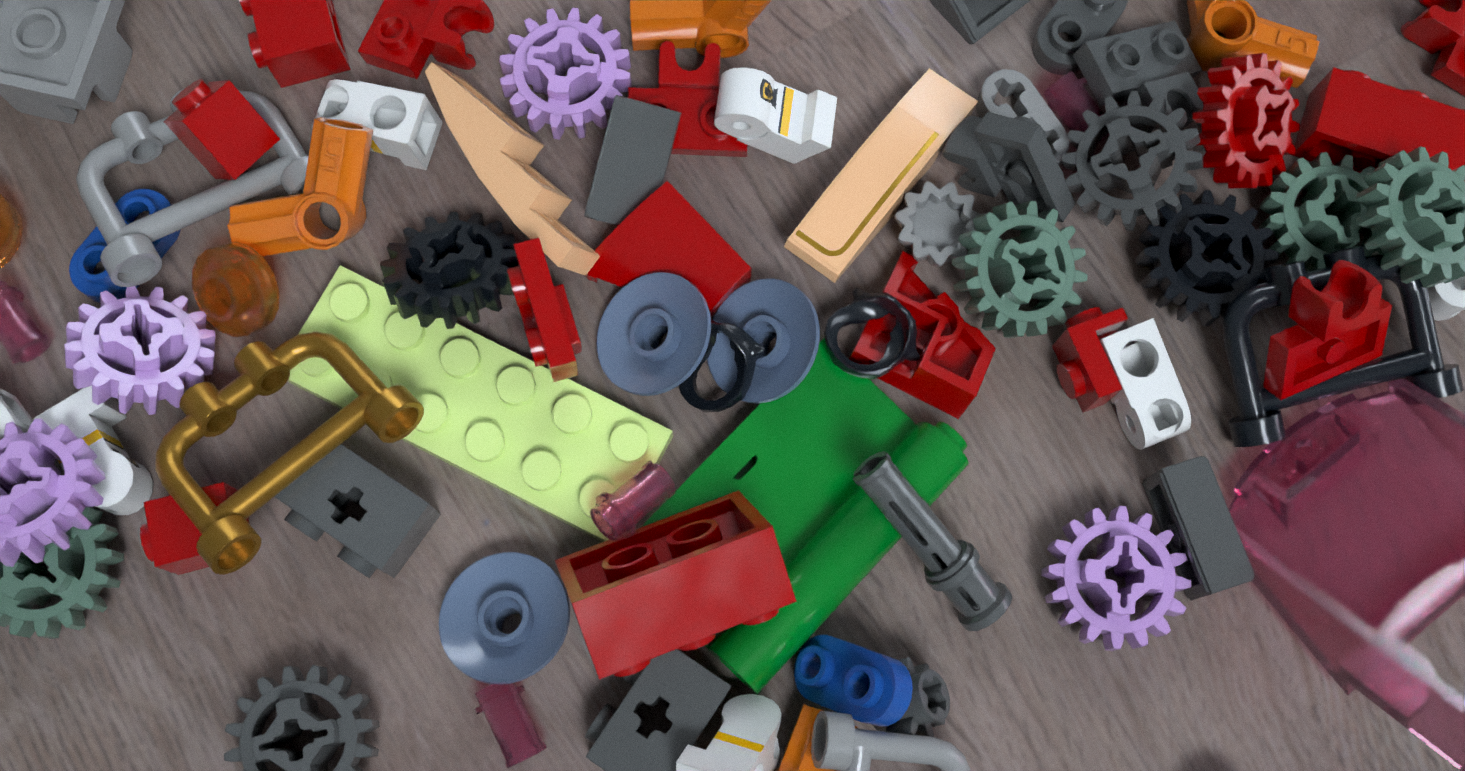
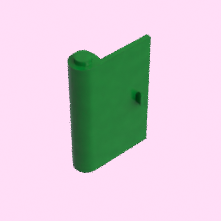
(806, 491)

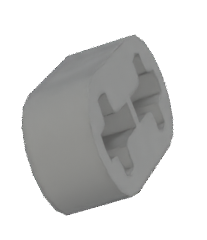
(1028, 104)

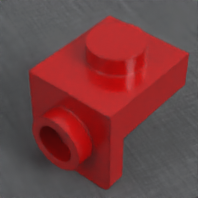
(1083, 365)

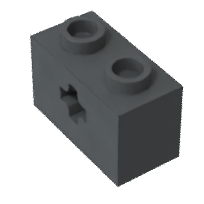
(388, 530)
(693, 700)

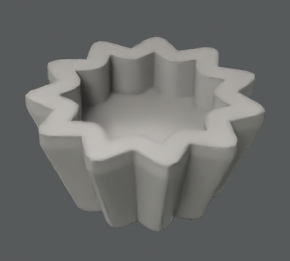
(935, 222)

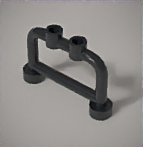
(1259, 409)

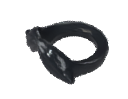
(865, 308)
(745, 356)

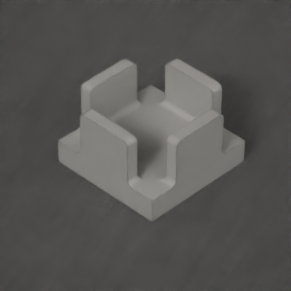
(60, 54)

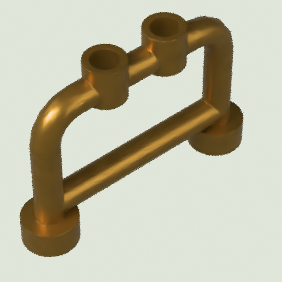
(226, 536)

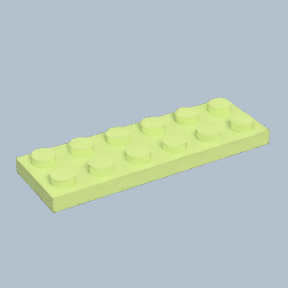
(485, 404)

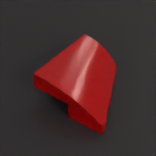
(673, 239)
(950, 350)

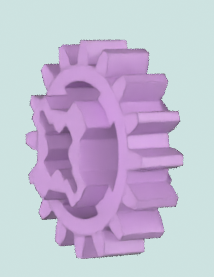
(544, 59)
(107, 356)
(35, 498)
(1112, 604)

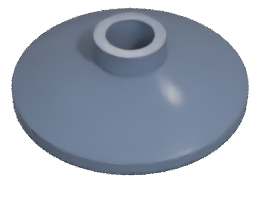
(768, 311)
(637, 321)
(481, 602)

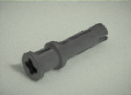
(948, 562)

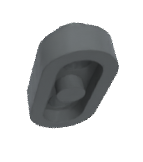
(1080, 19)

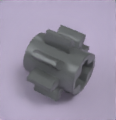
(928, 703)

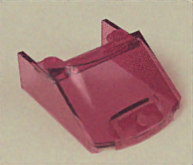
(1365, 546)

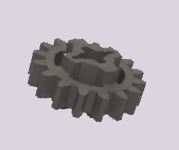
(1154, 152)
(297, 713)

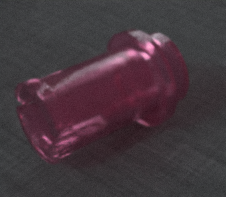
(1070, 100)
(18, 329)
(621, 510)
(510, 722)

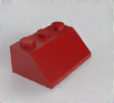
(675, 584)

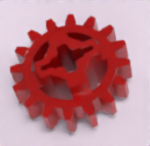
(1246, 121)

